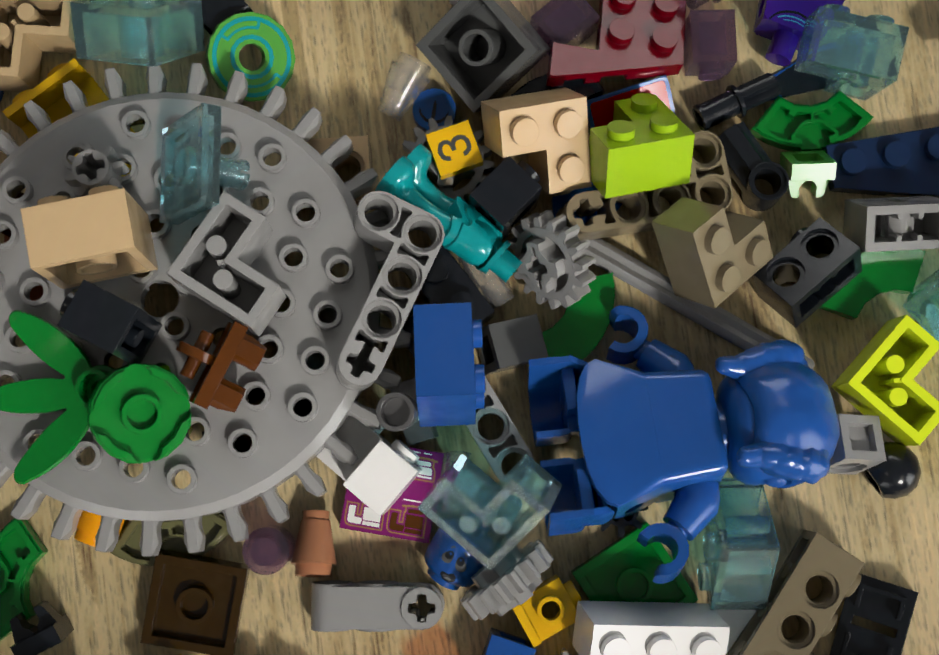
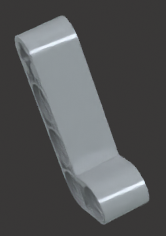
(384, 298)

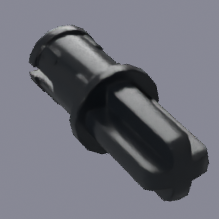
(736, 101)

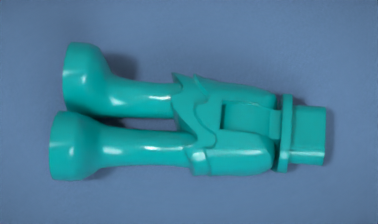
(465, 229)

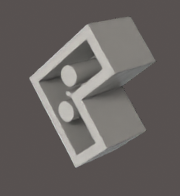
(219, 261)

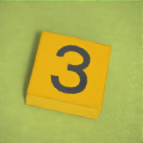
(454, 149)

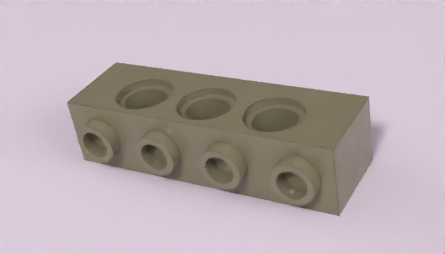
(787, 597)

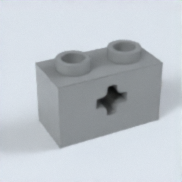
(892, 223)

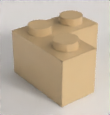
(25, 33)
(548, 128)

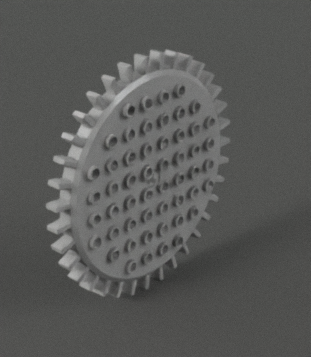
(280, 438)

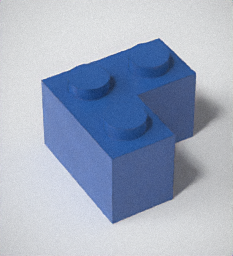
(445, 371)

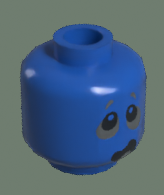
(449, 562)

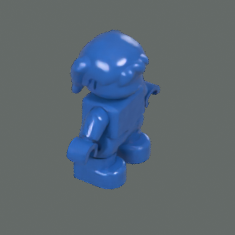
(670, 438)

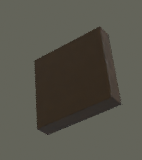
(195, 603)

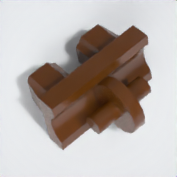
(232, 346)

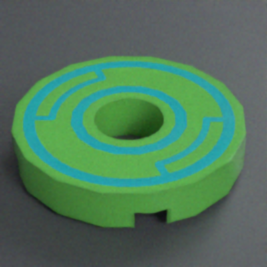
(267, 36)

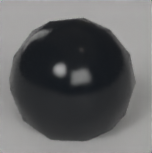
(898, 474)

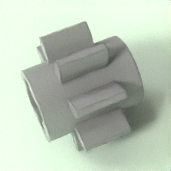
(85, 167)

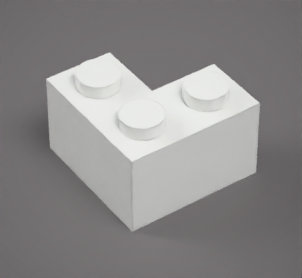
(382, 467)

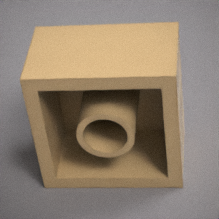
(88, 237)

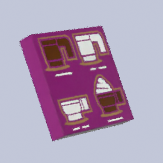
(403, 518)

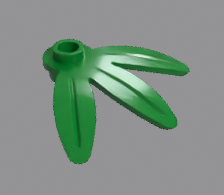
(51, 394)

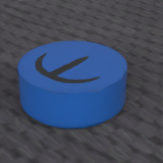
(433, 104)

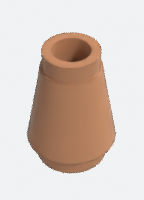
(314, 545)

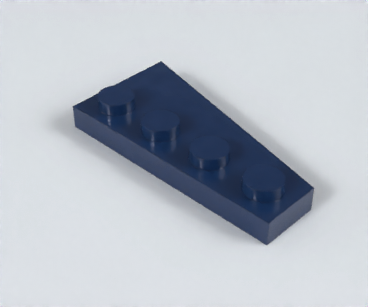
(888, 164)

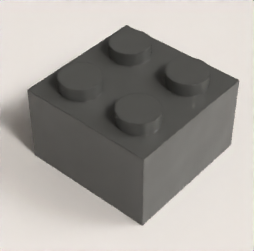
(483, 49)

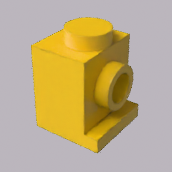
(530, 612)

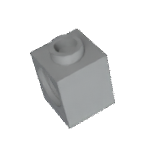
(858, 445)

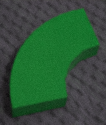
(810, 126)
(880, 274)
(583, 321)
(18, 557)

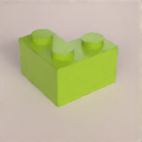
(640, 148)

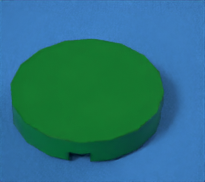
(139, 413)

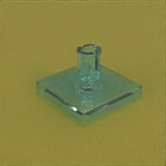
(194, 167)

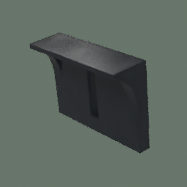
(879, 603)

